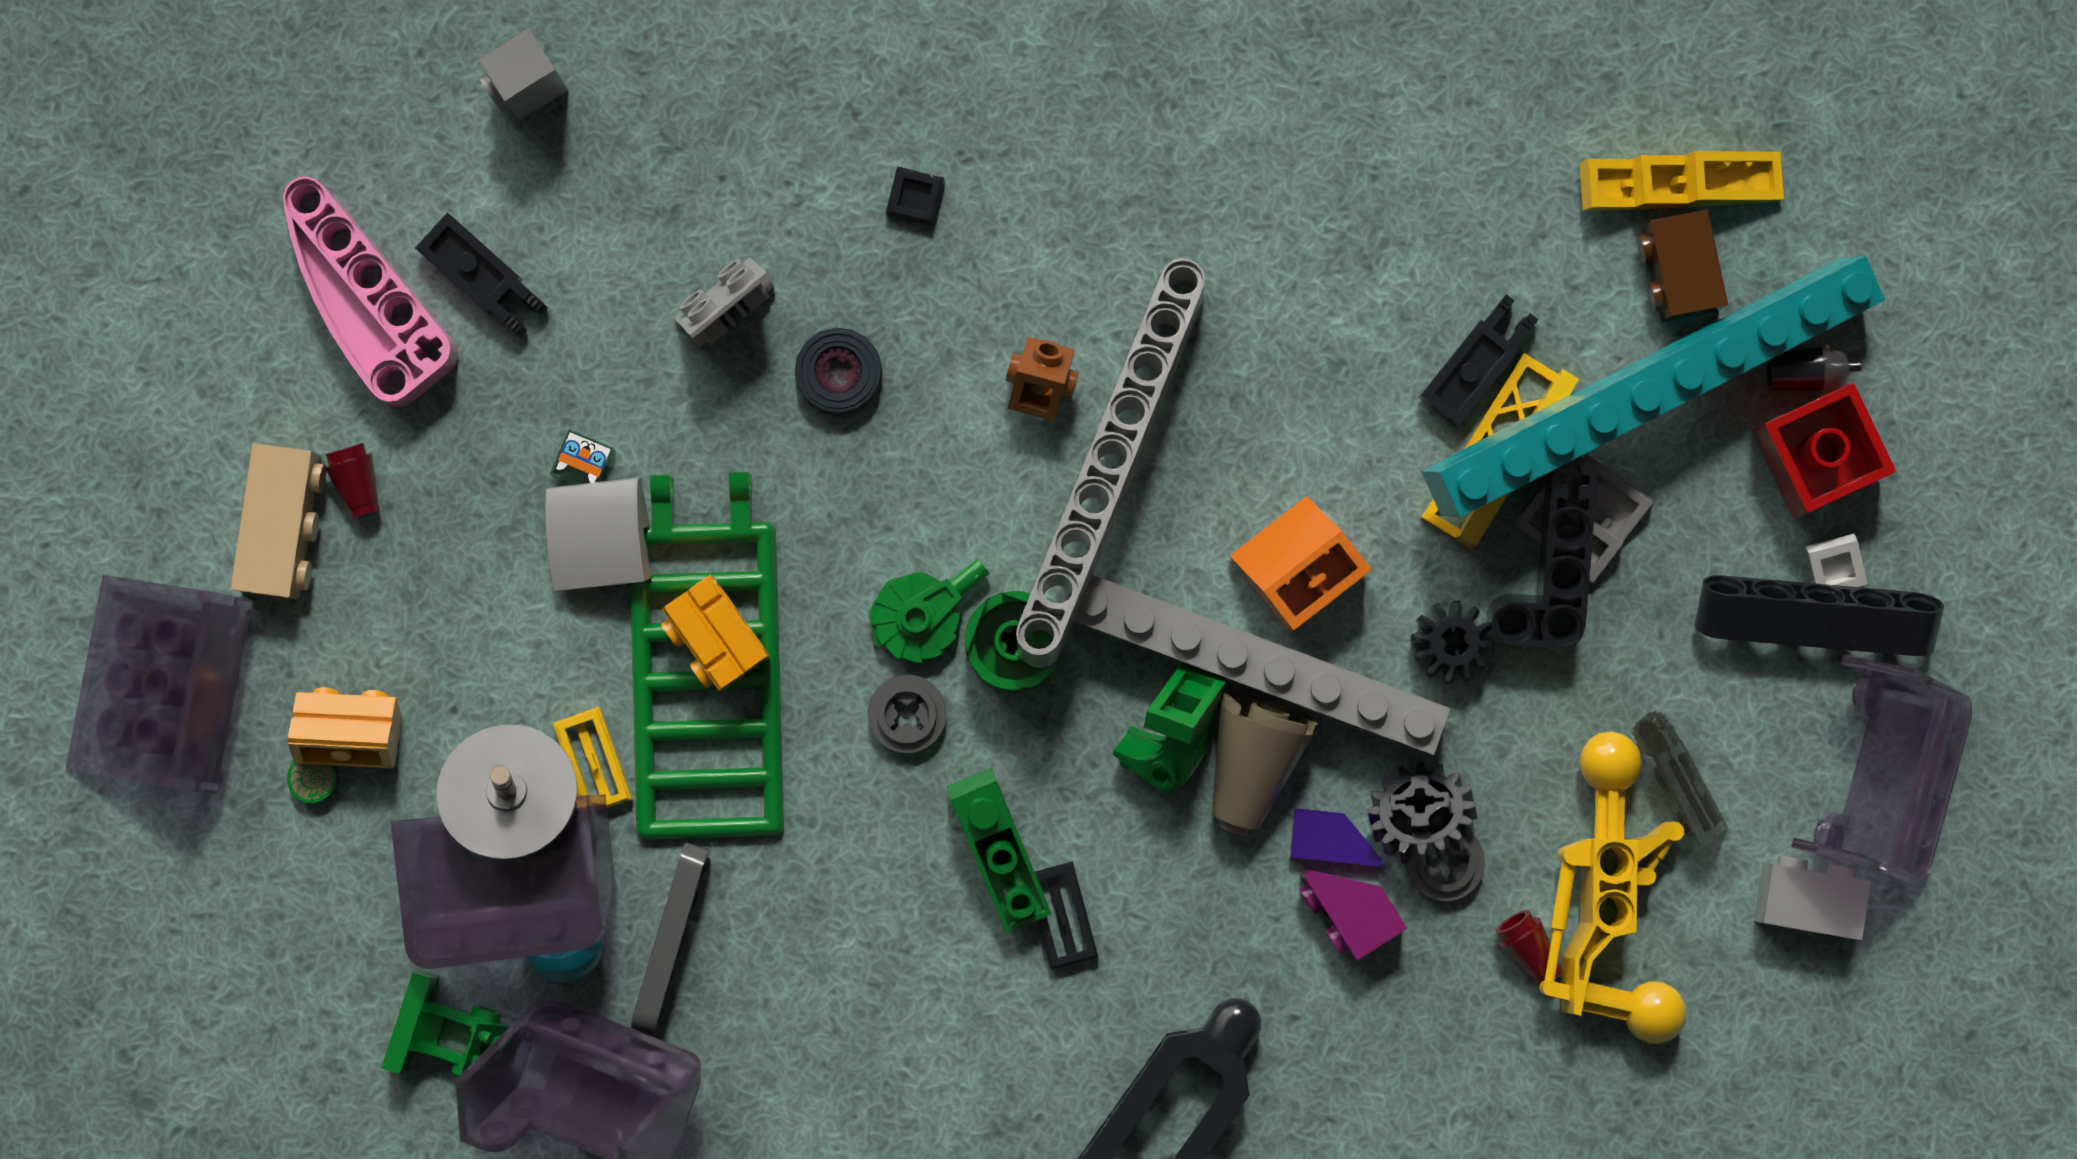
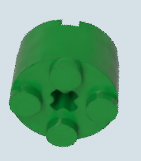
(988, 654)

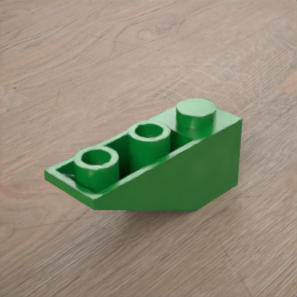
(998, 850)

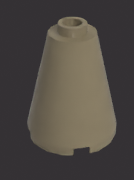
(1255, 758)

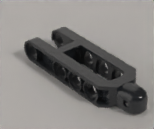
(1218, 1043)

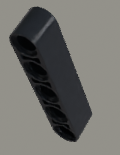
(1818, 615)

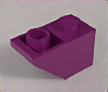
(1357, 911)

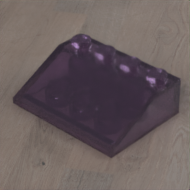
(159, 684)

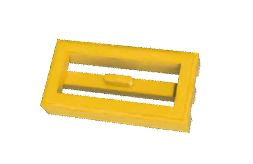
(609, 749)

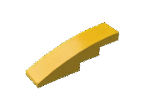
(1681, 180)

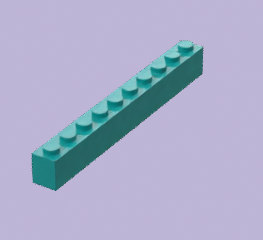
(1652, 386)

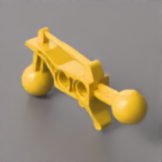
(1653, 1009)

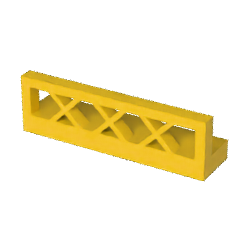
(1559, 388)

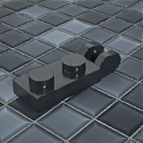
(476, 271)
(1475, 365)

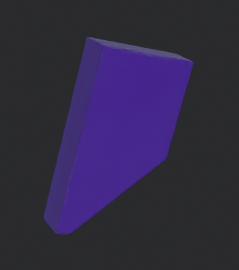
(1329, 838)

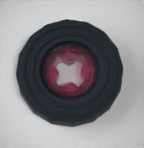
(847, 347)

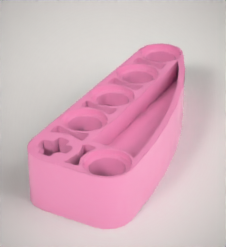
(362, 316)

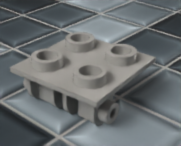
(737, 282)

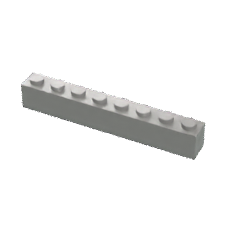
(1262, 666)

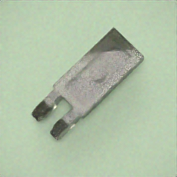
(1680, 776)

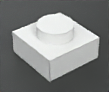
(1837, 562)

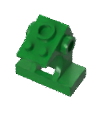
(1171, 759)
(422, 1023)

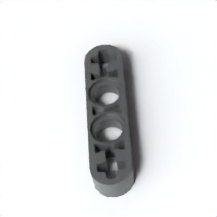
(669, 939)

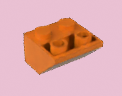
(1300, 563)

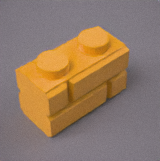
(714, 634)
(345, 729)

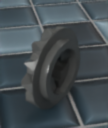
(906, 690)
(1462, 877)

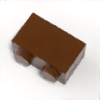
(1682, 266)

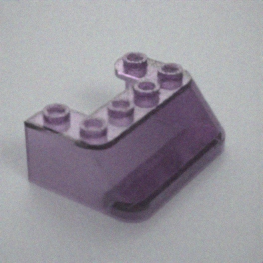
(502, 908)
(579, 1084)

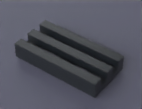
(1072, 955)

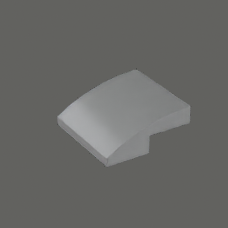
(1616, 513)
(597, 534)

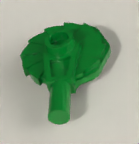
(918, 612)

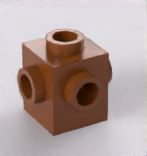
(1041, 378)

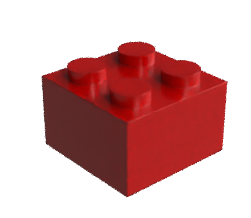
(1824, 450)

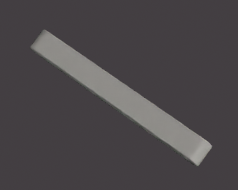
(1107, 483)

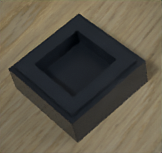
(915, 196)

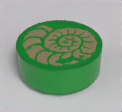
(312, 782)

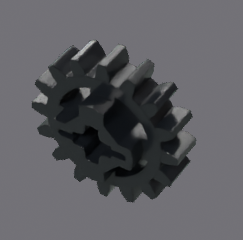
(1422, 813)

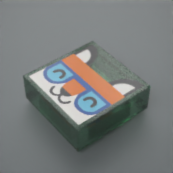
(582, 459)

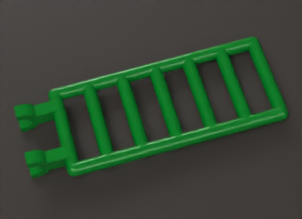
(766, 678)

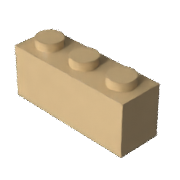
(278, 522)

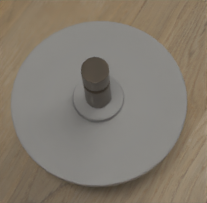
(506, 792)

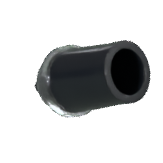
(1810, 369)

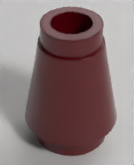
(354, 479)
(1527, 944)

